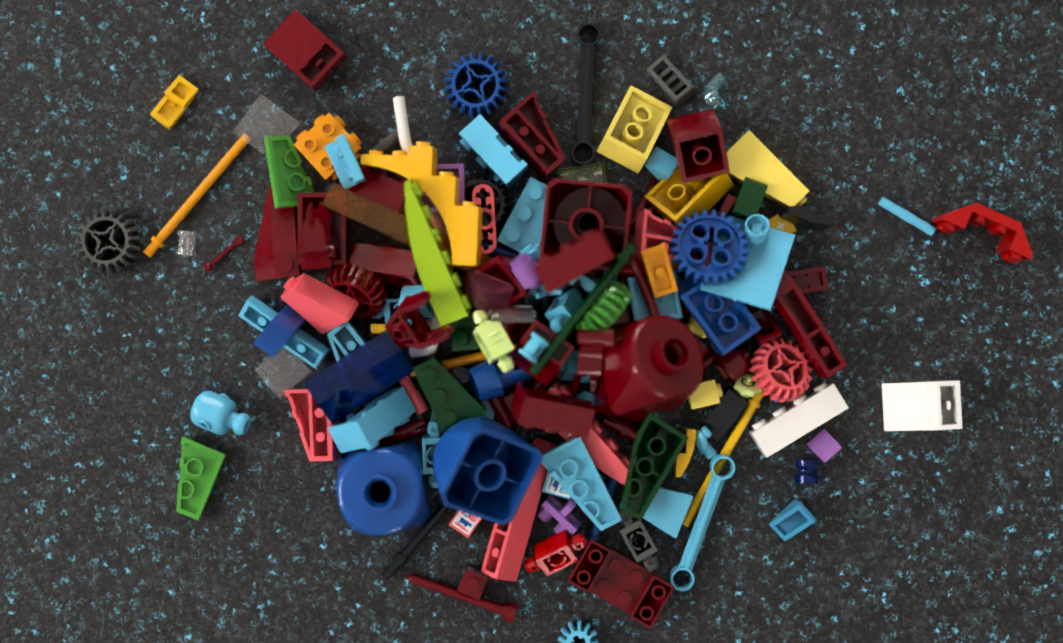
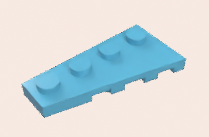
(577, 474)

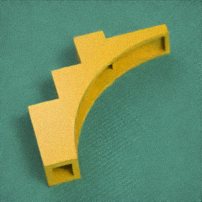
(462, 221)

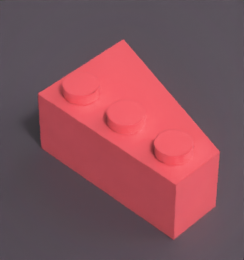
(313, 426)

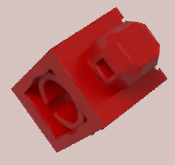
(555, 553)

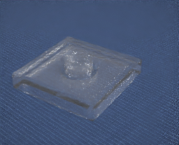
(264, 120)

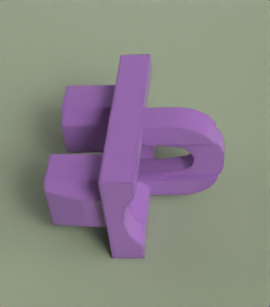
(562, 513)

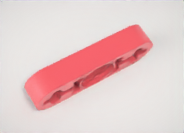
(489, 201)

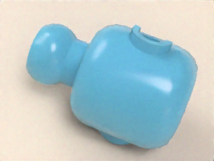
(218, 414)

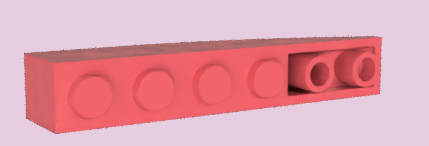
(602, 450)
(510, 540)

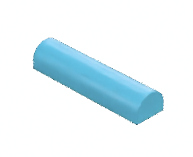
(302, 344)

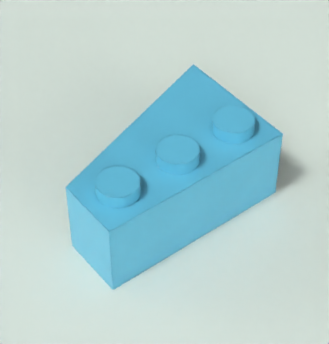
(492, 151)
(526, 219)
(345, 339)
(374, 421)

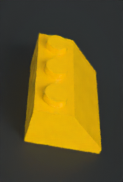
(679, 199)

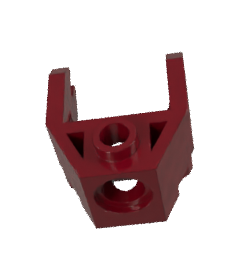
(315, 243)
(418, 333)

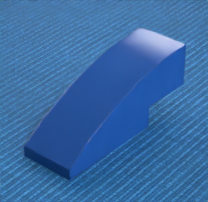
(280, 331)

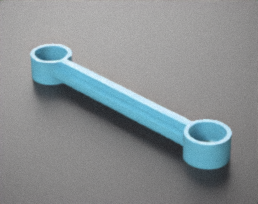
(701, 523)

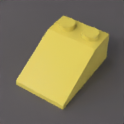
(634, 129)

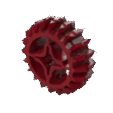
(361, 286)

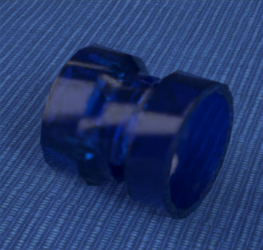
(807, 465)

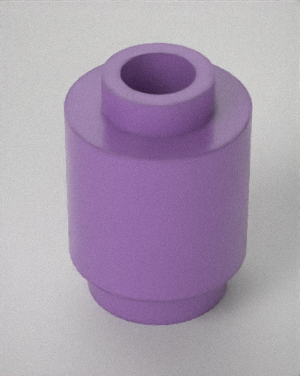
(524, 272)

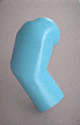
(702, 443)

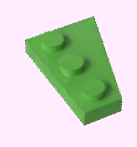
(285, 171)
(198, 475)

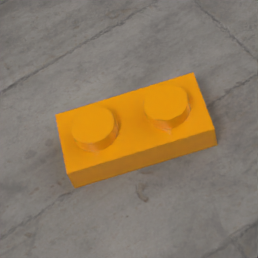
(659, 271)

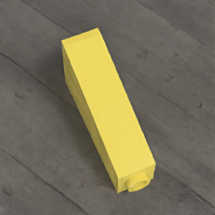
(754, 160)

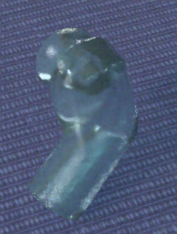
(711, 90)

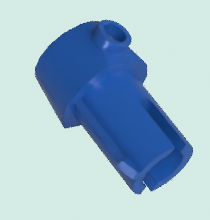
(490, 381)

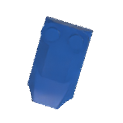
(721, 318)

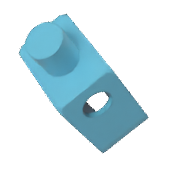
(668, 510)

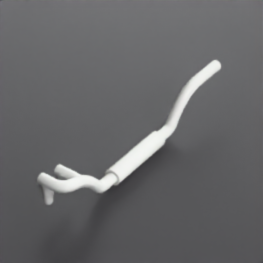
(437, 221)

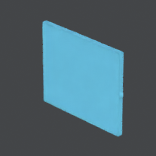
(761, 273)

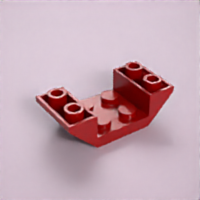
(1013, 243)

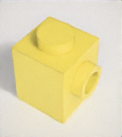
(706, 394)

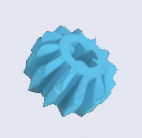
(578, 631)

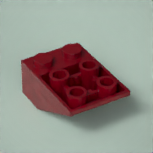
(305, 50)

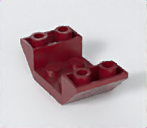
(621, 582)

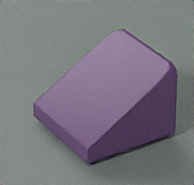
(824, 446)

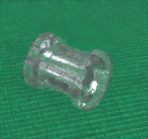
(187, 243)

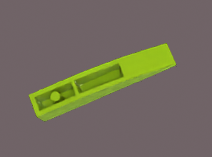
(433, 261)

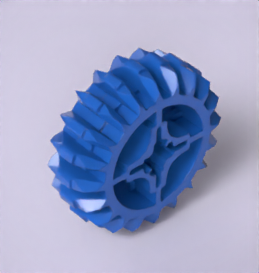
(466, 90)

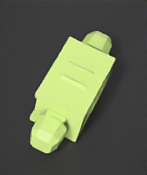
(493, 341)

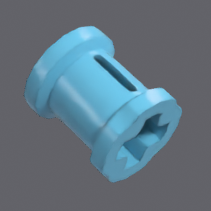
(534, 347)

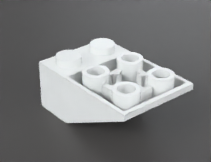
(922, 405)

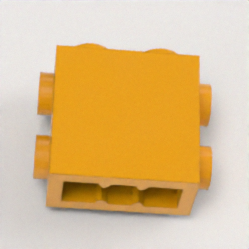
(313, 143)

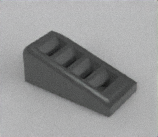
(682, 97)

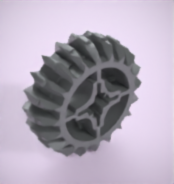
(102, 248)

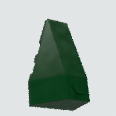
(651, 459)

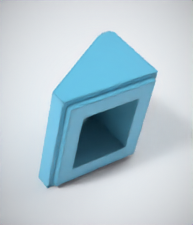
(661, 163)

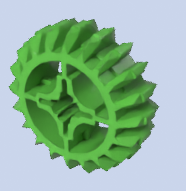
(606, 308)

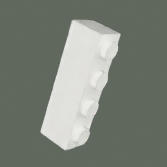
(798, 419)

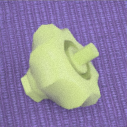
(746, 387)

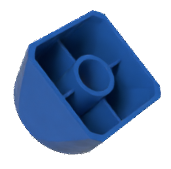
(399, 467)
(484, 468)

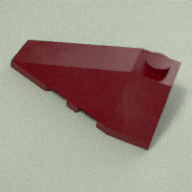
(277, 243)

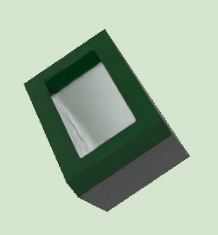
(748, 199)

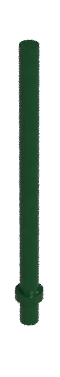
(621, 260)

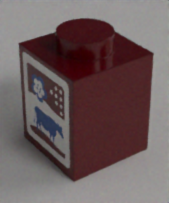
(472, 582)

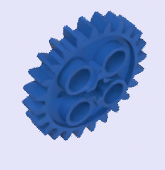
(731, 251)

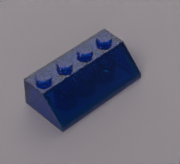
(358, 376)

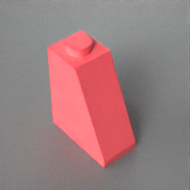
(318, 303)

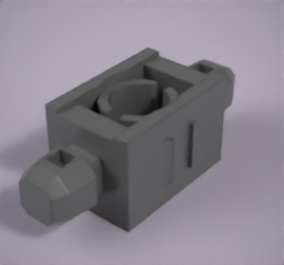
(650, 561)

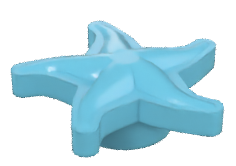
(540, 291)

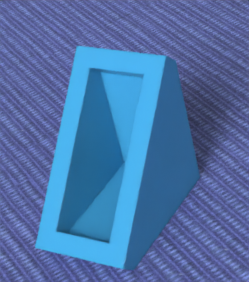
(792, 520)

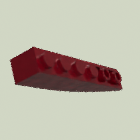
(807, 329)

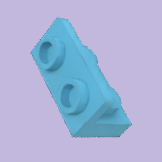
(345, 162)

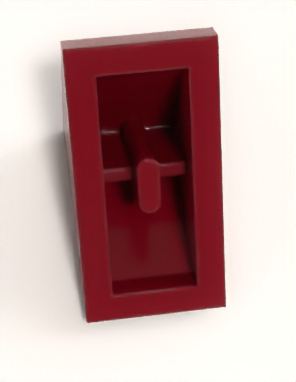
(769, 327)

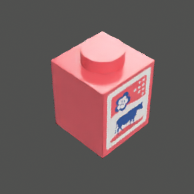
(464, 523)

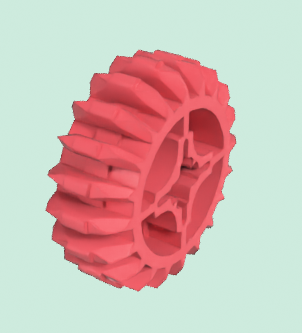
(783, 357)

